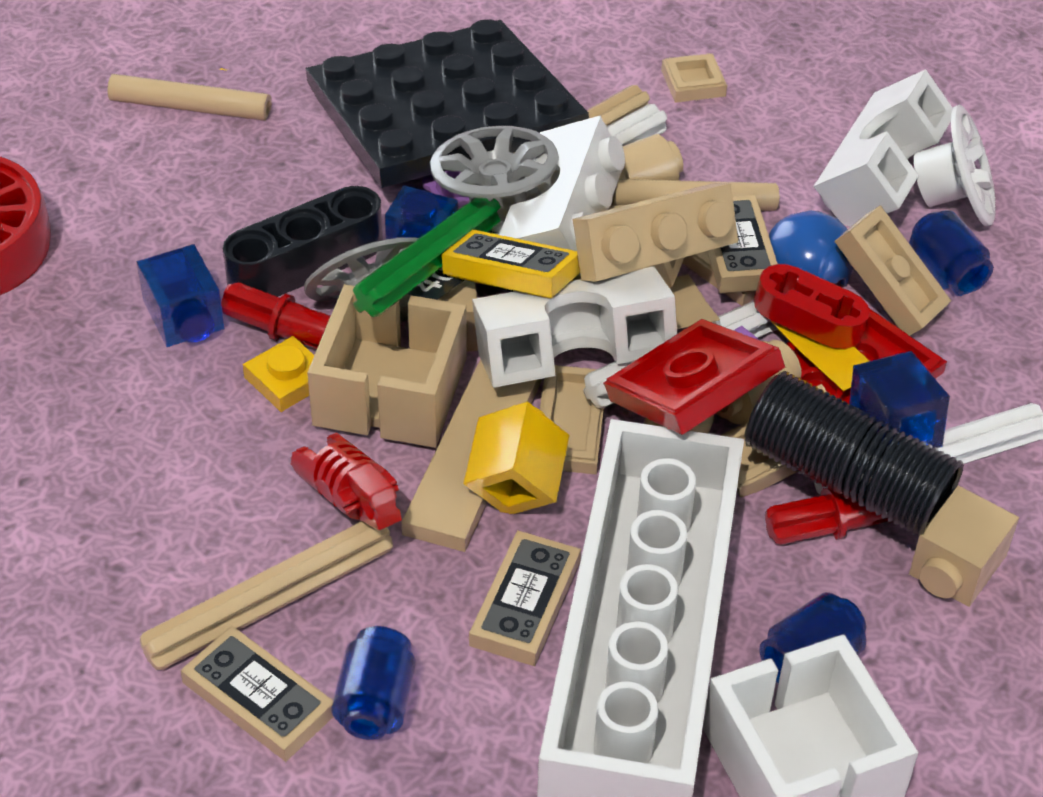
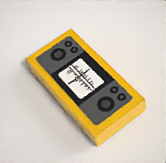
(511, 263)

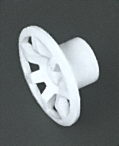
(950, 170)

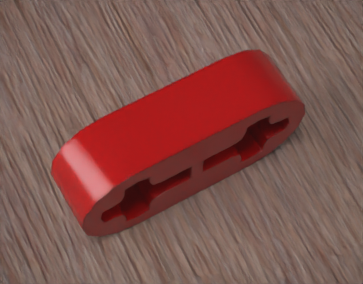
(811, 306)

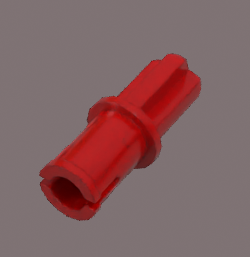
(274, 314)
(817, 518)

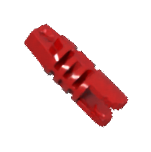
(350, 481)

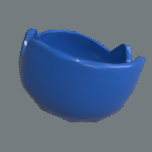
(809, 243)

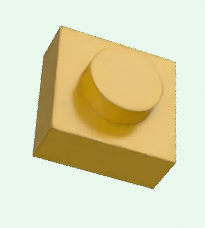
(281, 373)

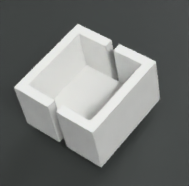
(822, 741)

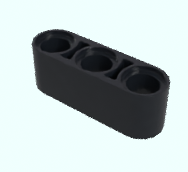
(292, 245)

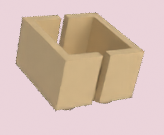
(370, 380)

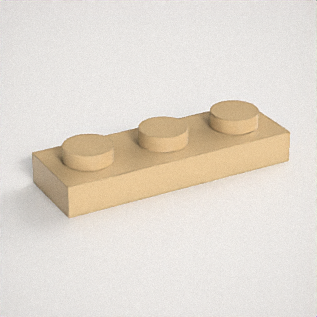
(655, 231)

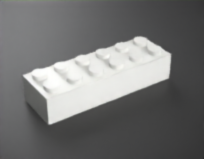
(643, 617)

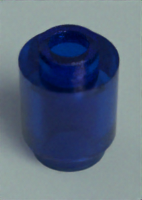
(951, 252)
(813, 623)
(374, 683)

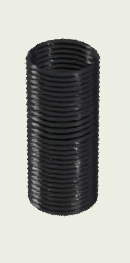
(841, 443)

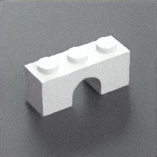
(873, 156)
(580, 185)
(525, 332)

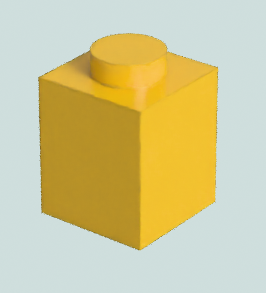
(517, 459)

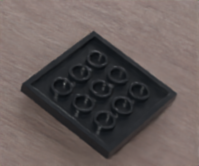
(421, 93)

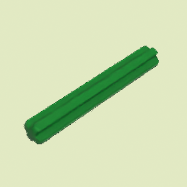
(422, 257)

